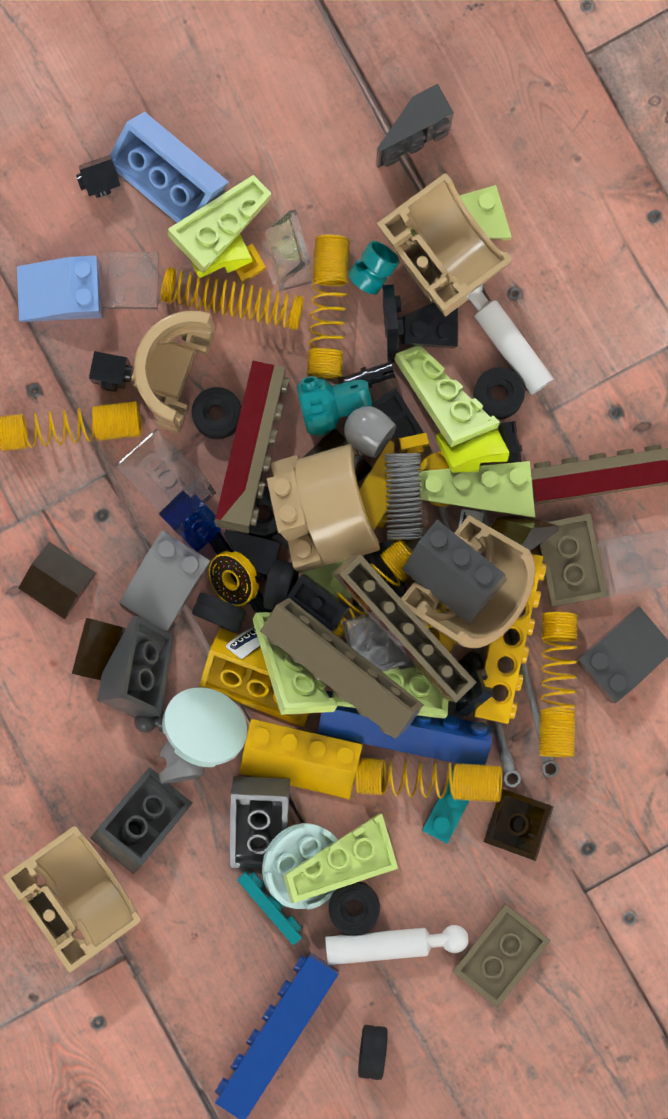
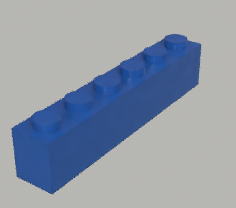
(431, 737)
(276, 1037)

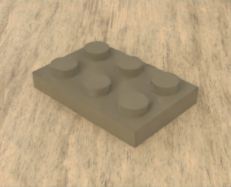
(572, 562)
(501, 955)

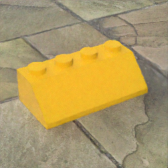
(243, 679)
(302, 756)

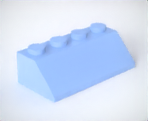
(165, 168)

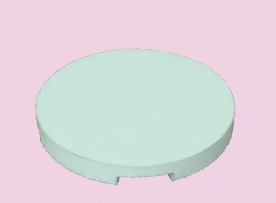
(204, 727)
(289, 850)

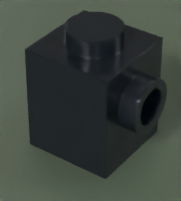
(98, 177)
(110, 371)

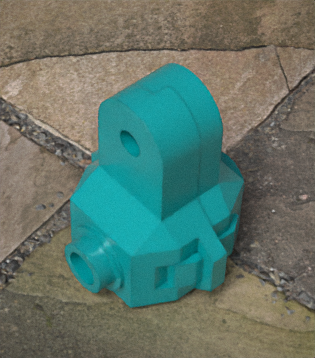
(325, 403)

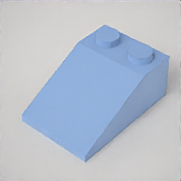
(60, 289)

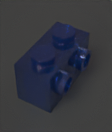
(191, 520)

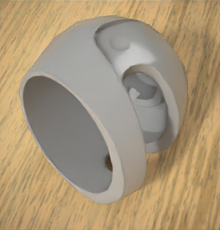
(369, 430)
(177, 768)

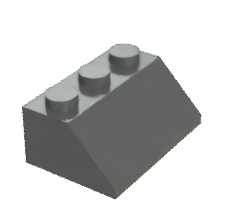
(454, 572)

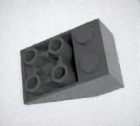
(423, 119)

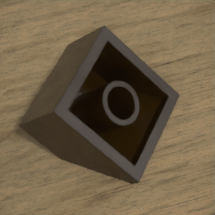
(96, 648)

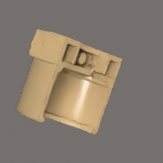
(449, 250)
(164, 365)
(320, 501)
(502, 608)
(76, 896)

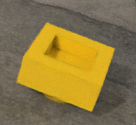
(253, 268)
(413, 443)

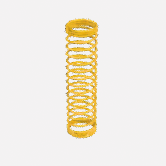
(293, 319)

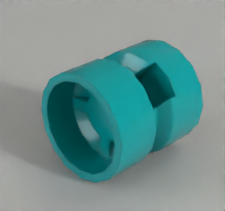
(376, 264)

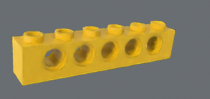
(518, 653)

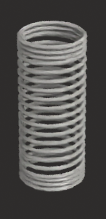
(406, 476)

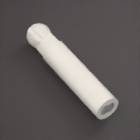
(510, 342)
(392, 944)

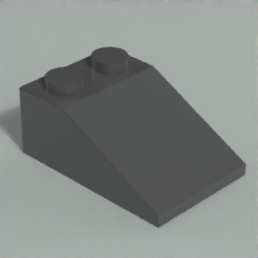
(624, 655)
(138, 670)
(256, 817)
(141, 821)

